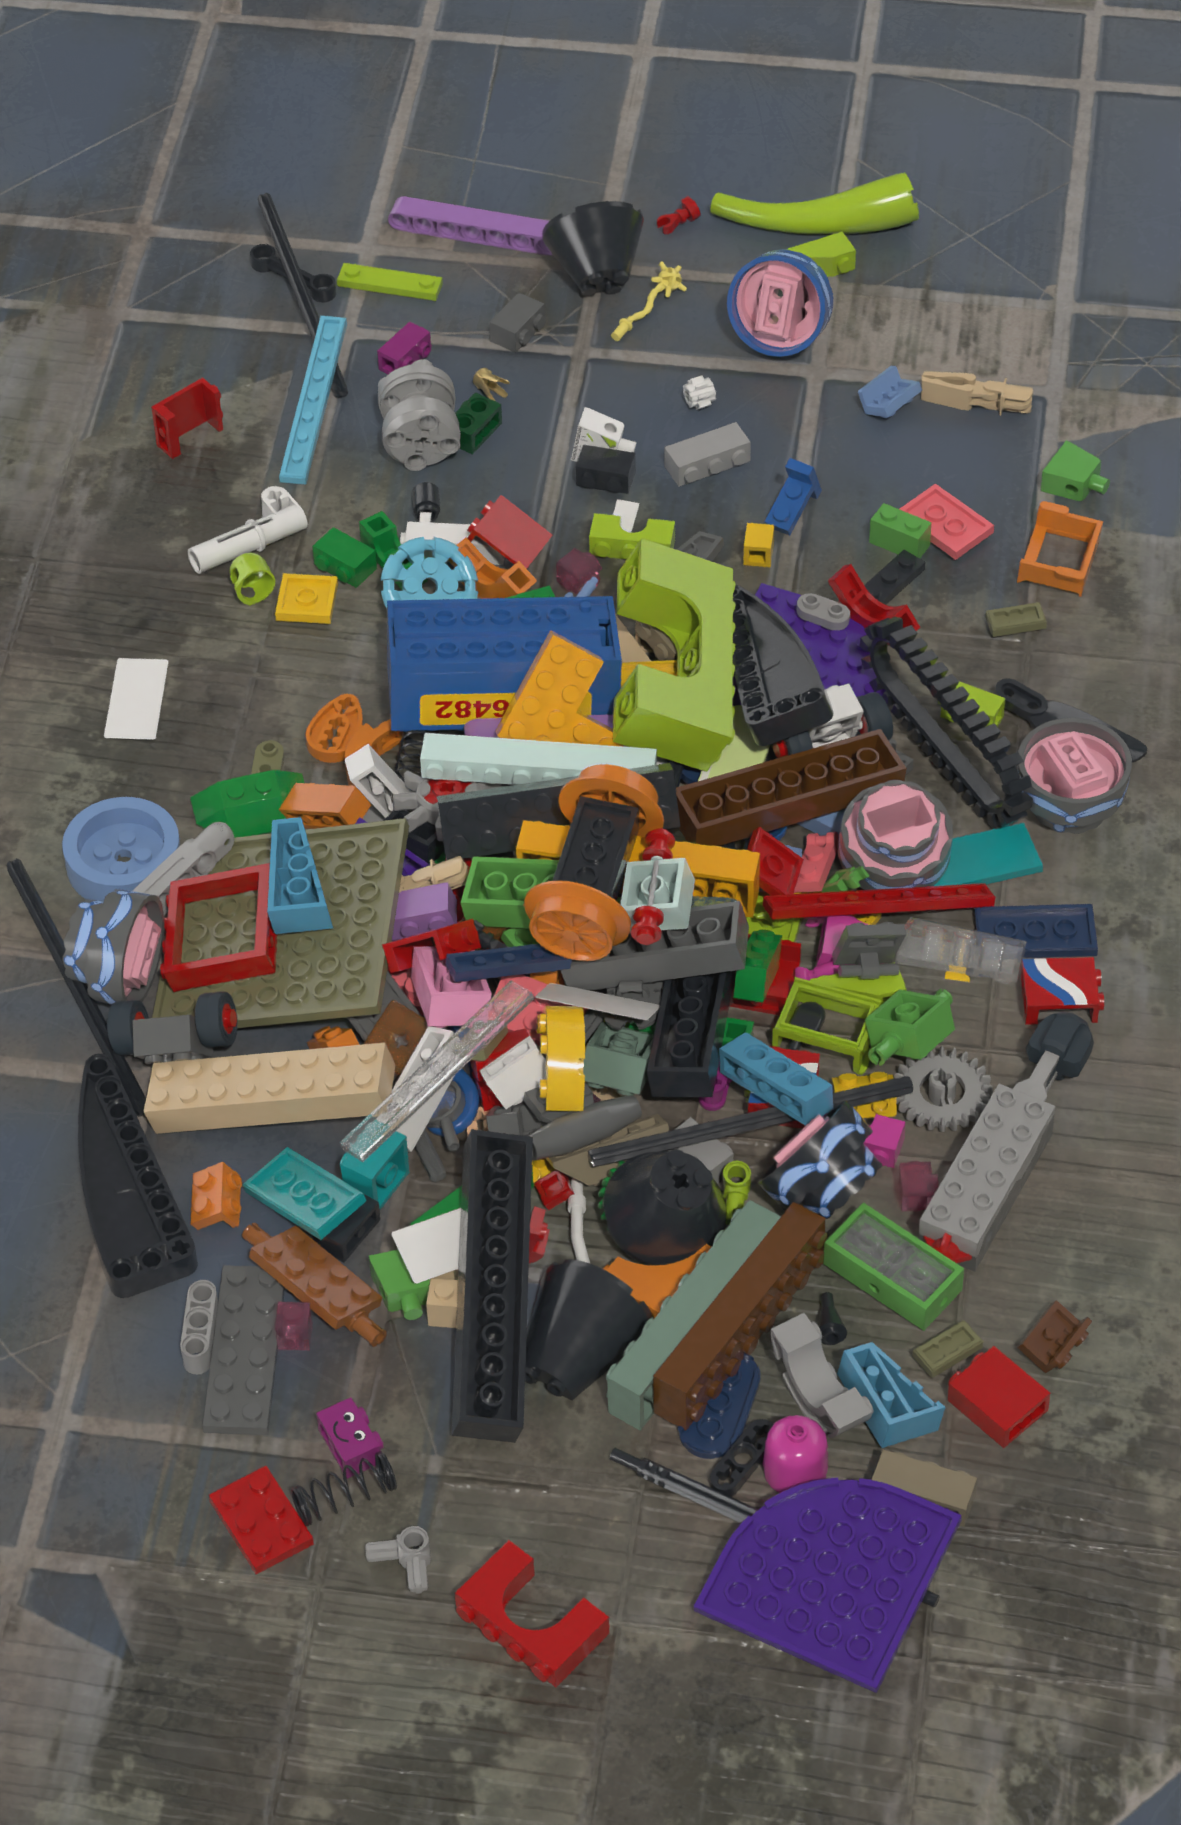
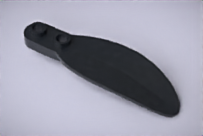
(1038, 711)

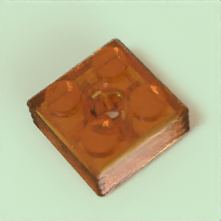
(397, 1022)

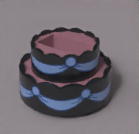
(823, 1163)

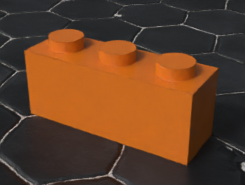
(325, 804)

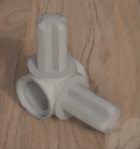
(412, 1559)

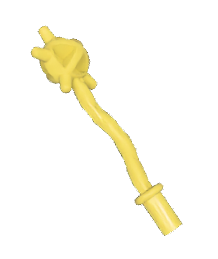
(668, 280)

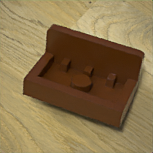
(1054, 1337)

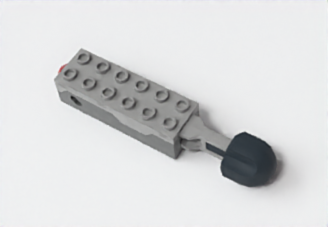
(1003, 1146)

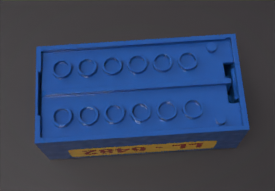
(470, 655)

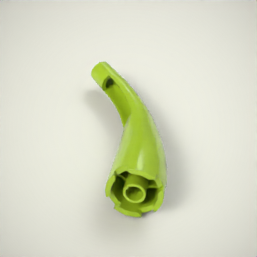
(861, 209)

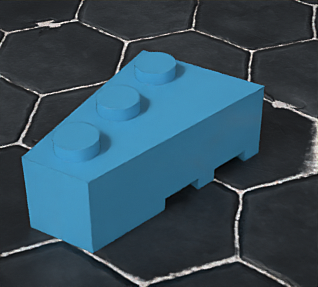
(898, 1404)

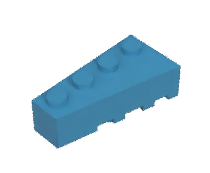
(295, 889)

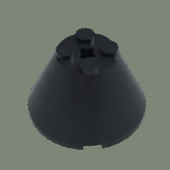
(596, 244)
(663, 1207)

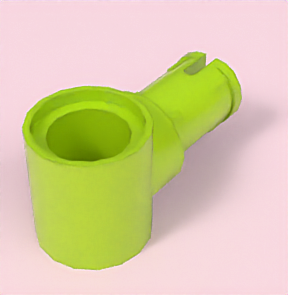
(735, 1192)

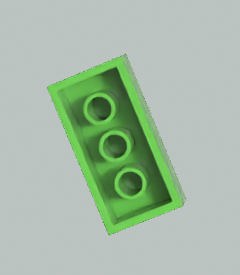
(499, 887)

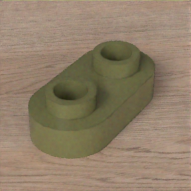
(268, 756)

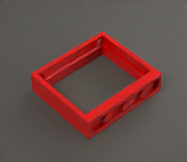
(227, 967)

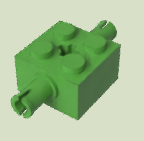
(909, 1025)

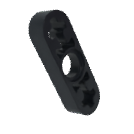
(741, 1472)

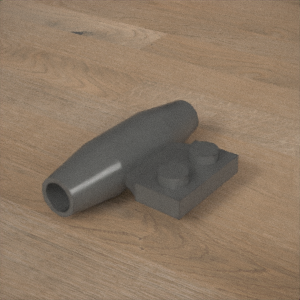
(577, 1129)

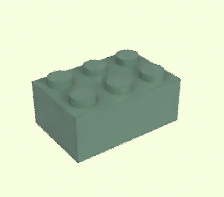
(618, 1059)

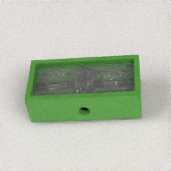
(893, 1266)

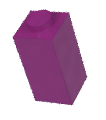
(404, 348)

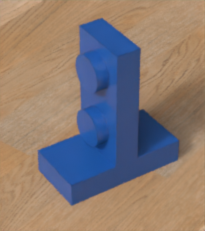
(793, 497)

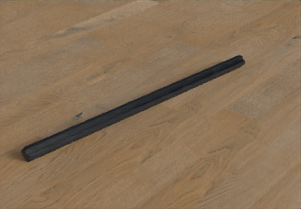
(78, 989)

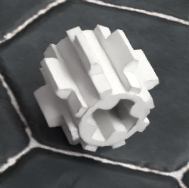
(699, 392)

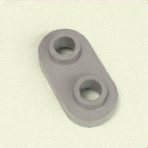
(823, 611)

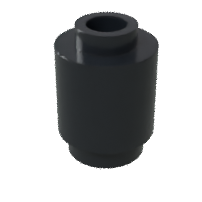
(426, 499)

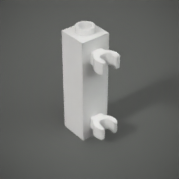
(452, 532)

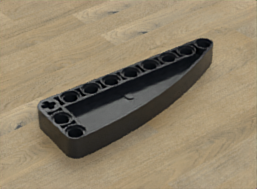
(774, 674)
(127, 1190)

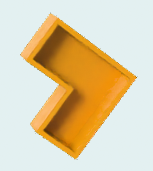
(550, 697)

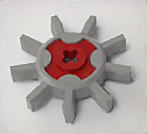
(425, 798)

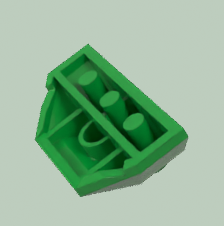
(245, 802)

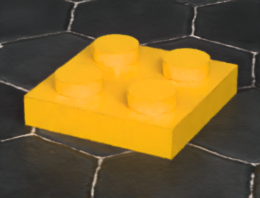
(306, 598)

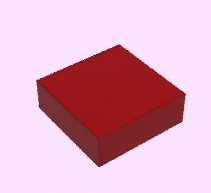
(554, 1189)

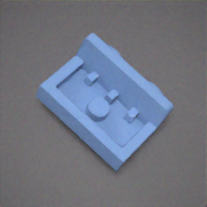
(887, 393)

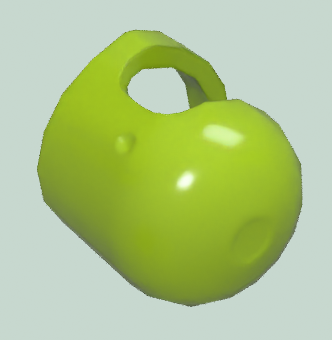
(252, 572)

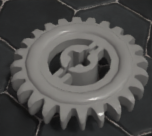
(943, 1074)

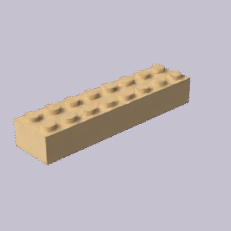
(269, 1088)

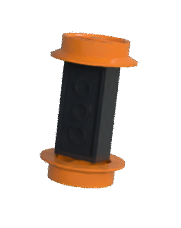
(579, 908)

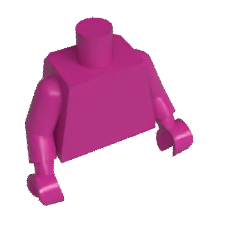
(830, 934)

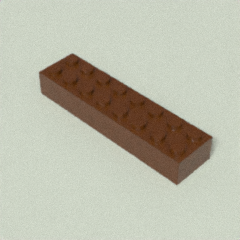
(785, 789)
(739, 1316)

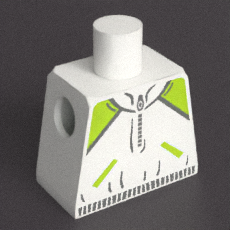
(600, 431)

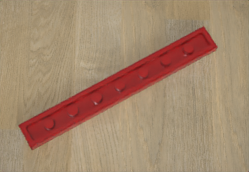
(878, 901)

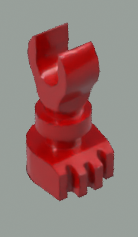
(689, 211)

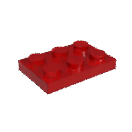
(261, 1519)

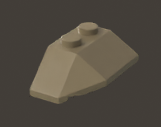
(577, 1163)

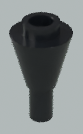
(829, 1322)

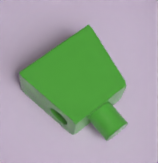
(1073, 474)
(396, 1284)

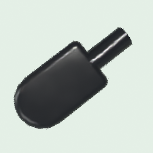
(809, 1016)

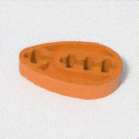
(330, 718)

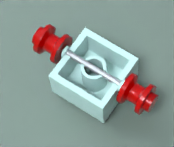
(657, 890)

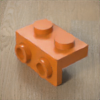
(216, 1196)

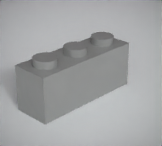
(707, 454)

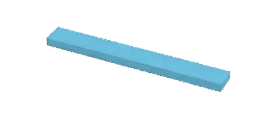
(313, 400)

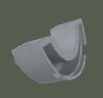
(814, 1380)

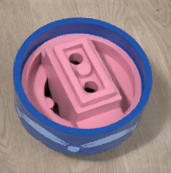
(778, 323)

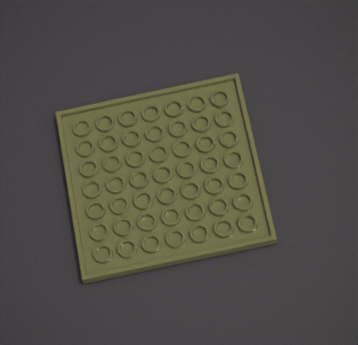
(316, 971)

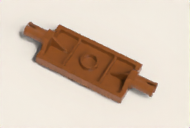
(317, 1279)

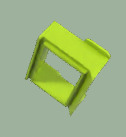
(831, 999)

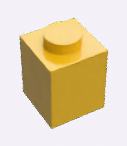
(758, 545)

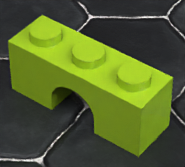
(611, 541)

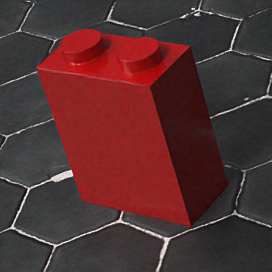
(998, 1396)

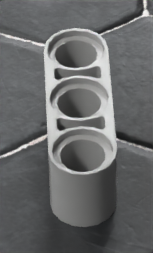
(199, 1314)

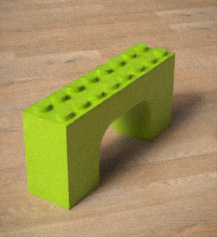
(693, 604)

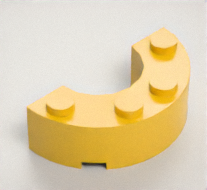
(565, 1054)

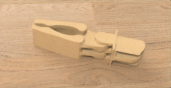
(963, 391)
(452, 871)

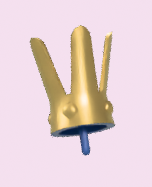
(486, 380)

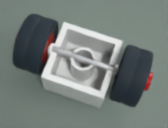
(850, 718)

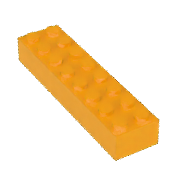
(715, 869)

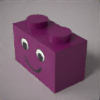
(348, 1435)

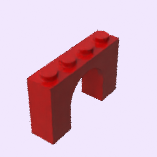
(549, 1651)

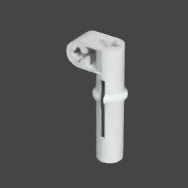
(279, 519)

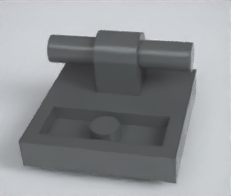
(867, 948)

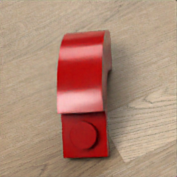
(862, 605)

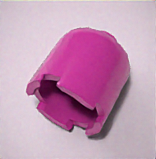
(795, 1453)

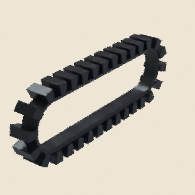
(961, 712)

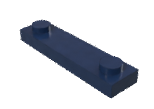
(504, 962)

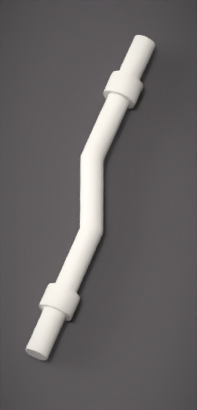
(577, 1208)

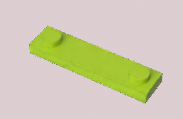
(389, 281)

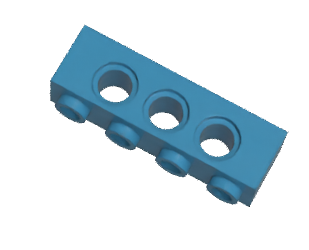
(776, 1078)

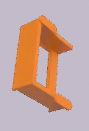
(1057, 520)

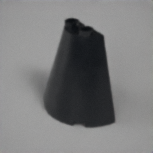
(580, 1326)

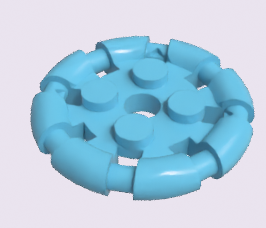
(429, 568)

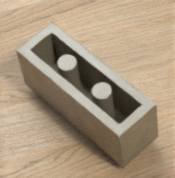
(929, 1481)

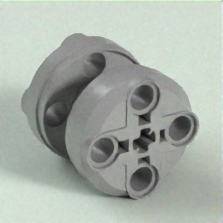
(418, 415)

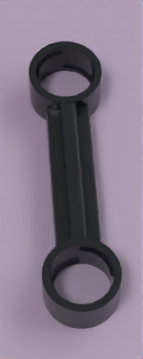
(275, 264)

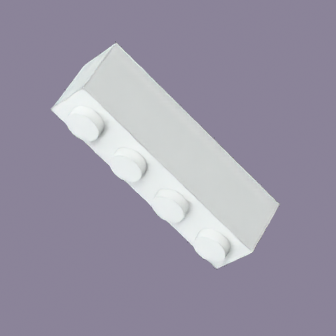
(429, 1043)

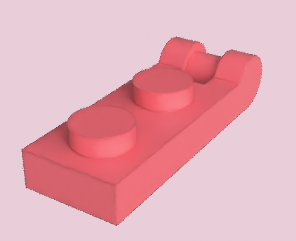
(817, 861)

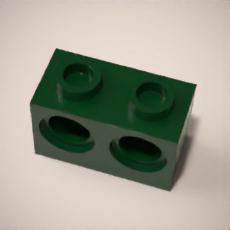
(477, 421)

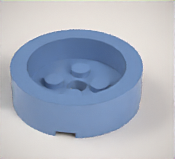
(111, 829)

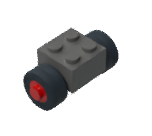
(173, 1036)

